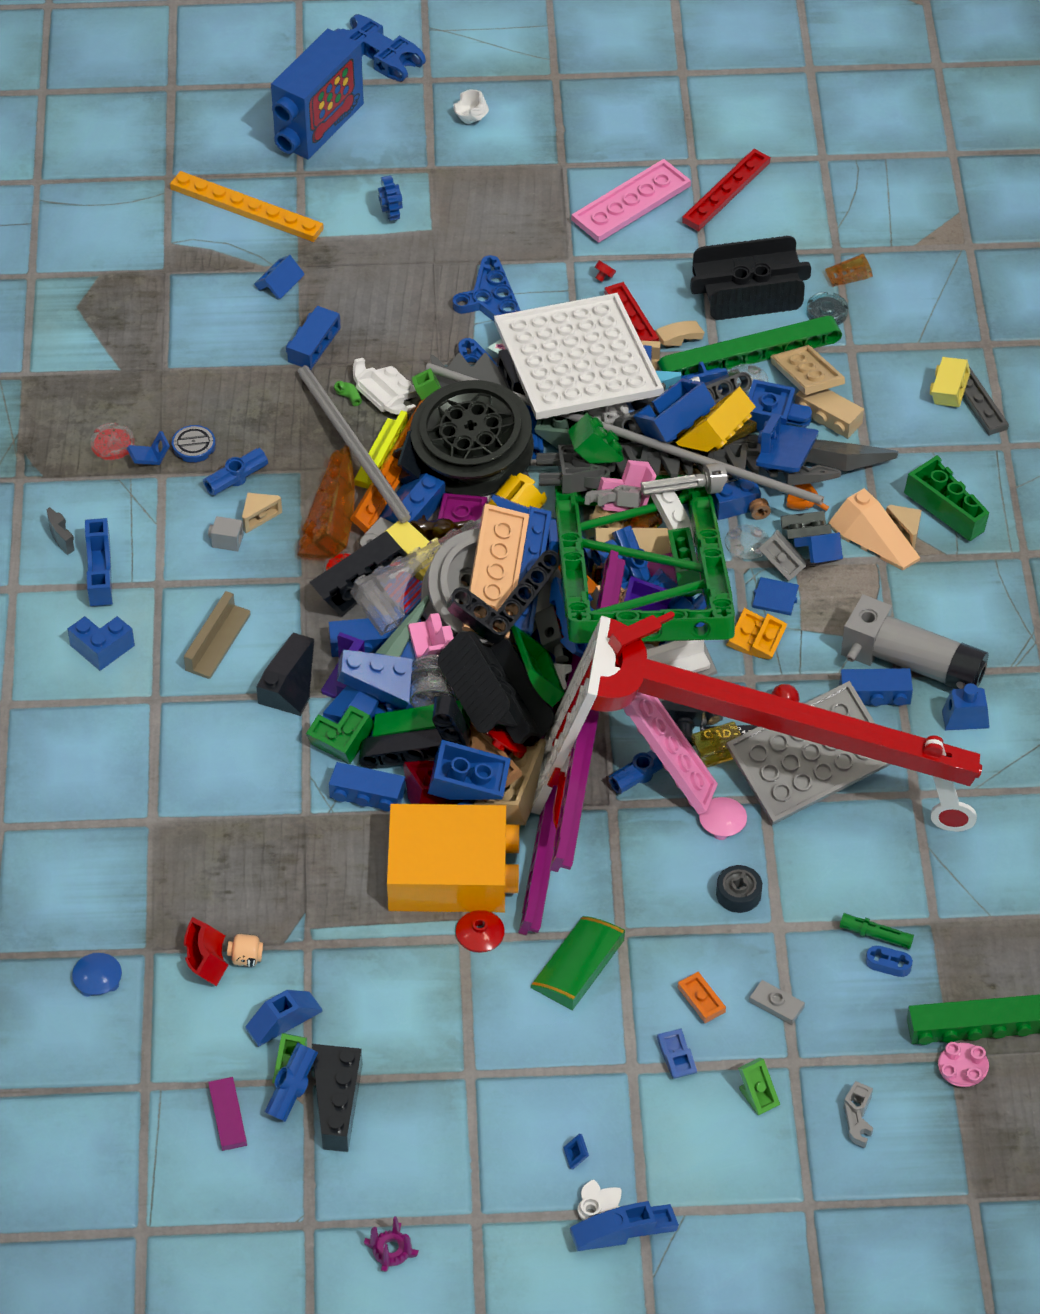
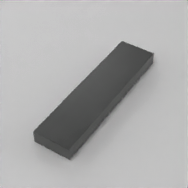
(983, 406)

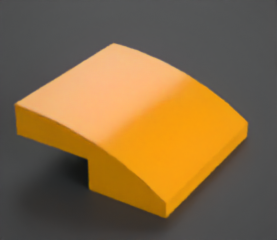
(757, 634)

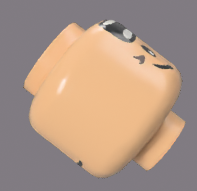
(245, 950)

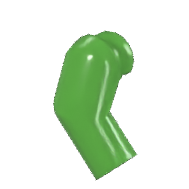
(348, 390)

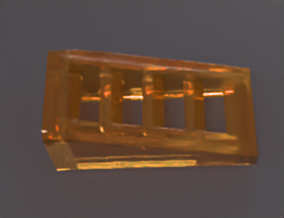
(857, 275)

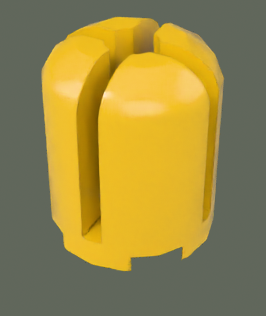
(522, 491)

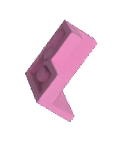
(634, 474)
(429, 636)

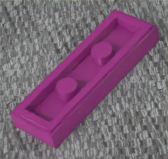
(227, 1113)

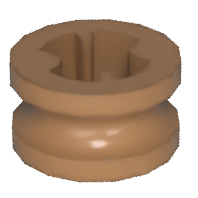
(759, 508)

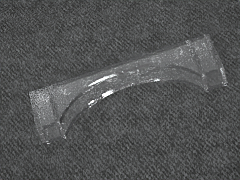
(383, 591)

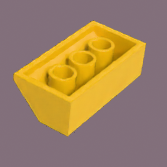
(720, 423)

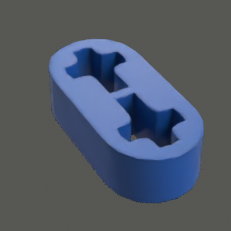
(889, 961)

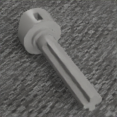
(709, 479)

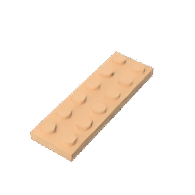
(498, 556)

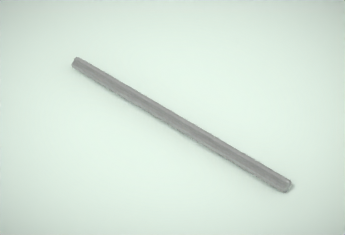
(354, 444)

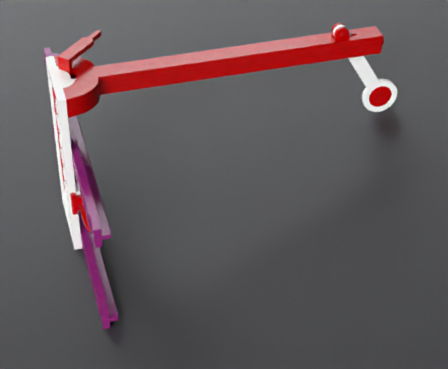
(618, 668)

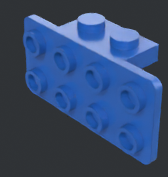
(784, 445)

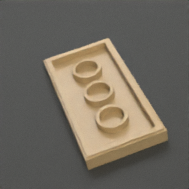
(807, 370)

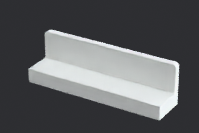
(681, 654)

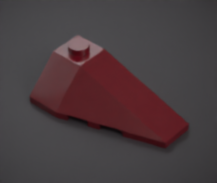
(417, 784)

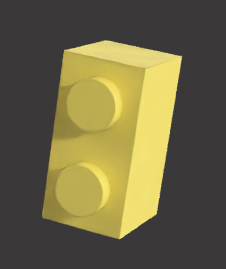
(950, 381)

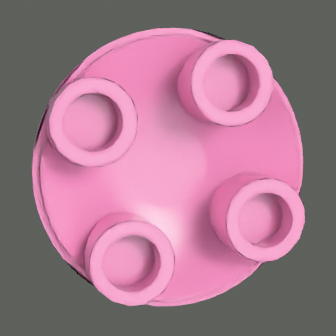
(723, 817)
(963, 1064)

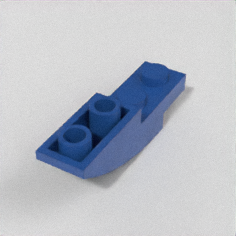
(621, 1223)

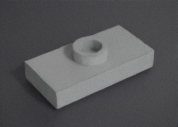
(777, 1002)

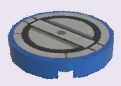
(193, 443)

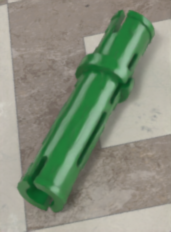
(877, 931)

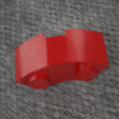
(205, 951)

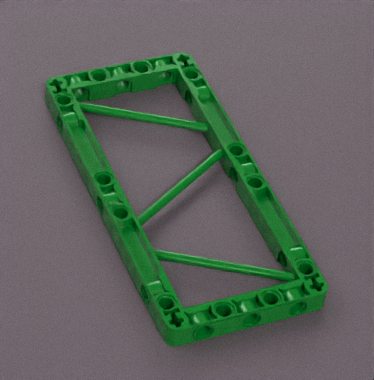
(711, 564)

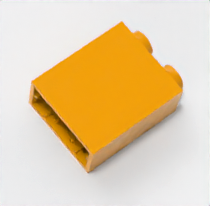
(450, 858)

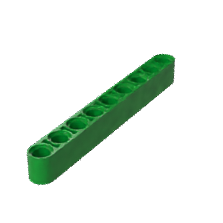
(754, 347)

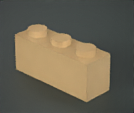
(833, 411)

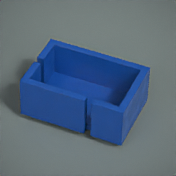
(676, 410)

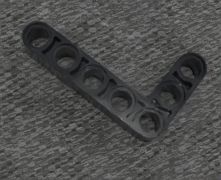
(514, 603)
(419, 744)

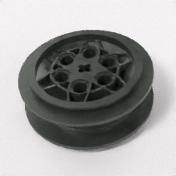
(473, 436)

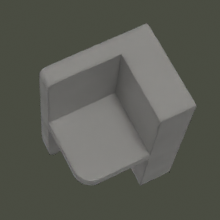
(783, 555)

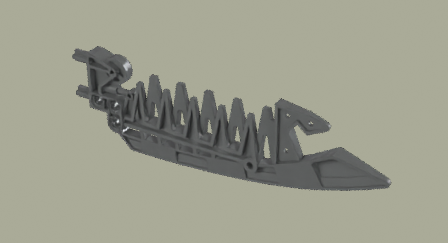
(579, 475)

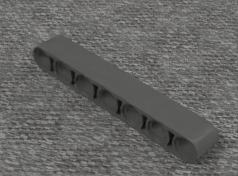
(728, 385)

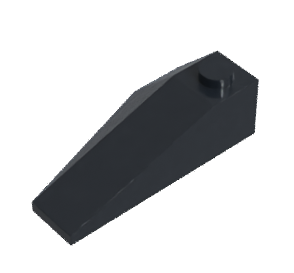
(288, 676)

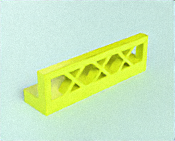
(382, 446)

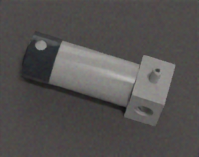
(875, 633)

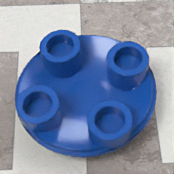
(97, 974)

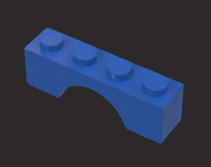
(99, 562)

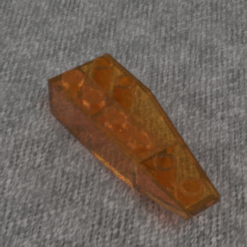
(329, 520)

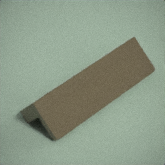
(215, 637)

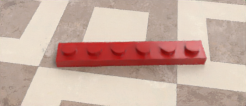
(726, 190)

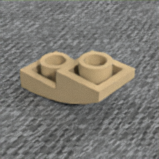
(675, 333)

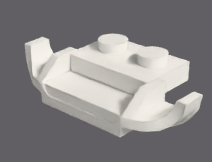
(384, 387)

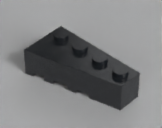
(339, 580)
(337, 1088)

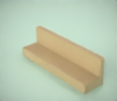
(649, 539)

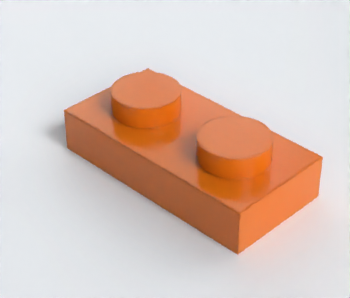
(701, 997)

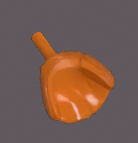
(800, 504)

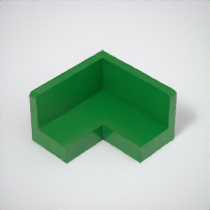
(344, 738)

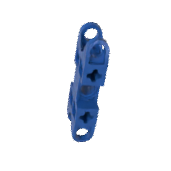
(388, 54)

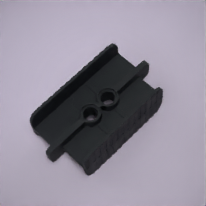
(750, 277)
(495, 688)

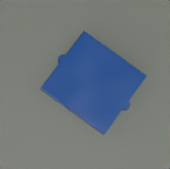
(775, 596)

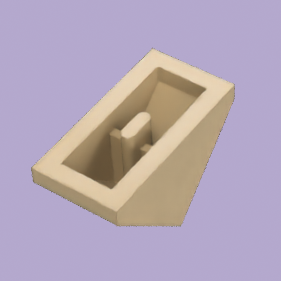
(260, 509)
(906, 520)

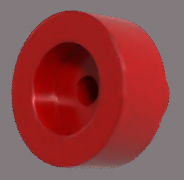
(604, 270)

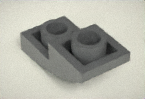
(59, 532)

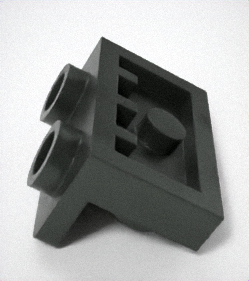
(804, 525)

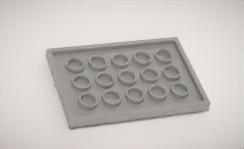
(795, 772)

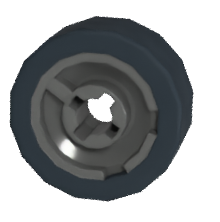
(740, 899)

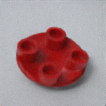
(503, 740)

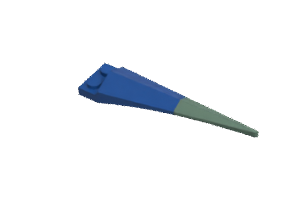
(392, 647)

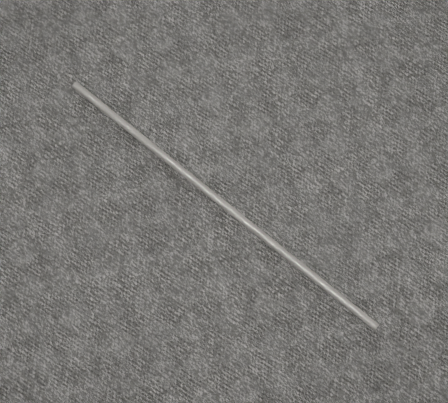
(644, 440)

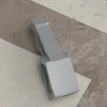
(621, 496)
(856, 1125)

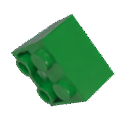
(594, 441)

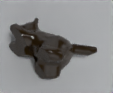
(436, 528)

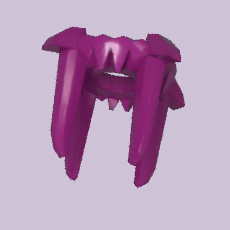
(382, 1253)

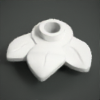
(597, 1199)

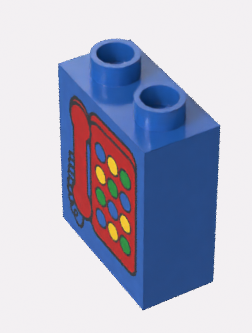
(317, 94)

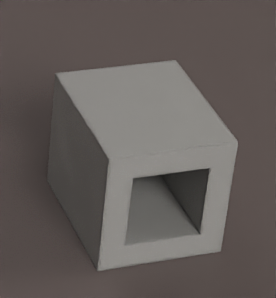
(226, 533)

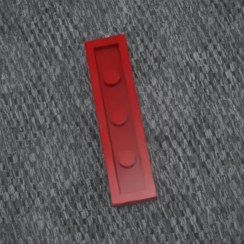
(637, 317)

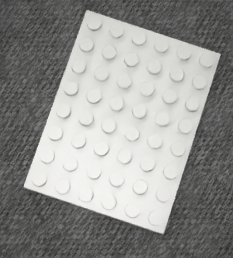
(578, 356)

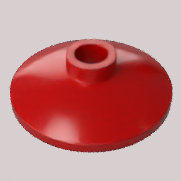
(480, 939)

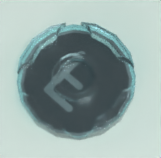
(825, 304)

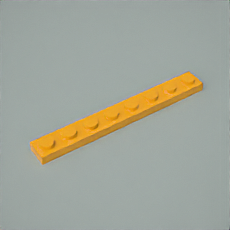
(247, 206)

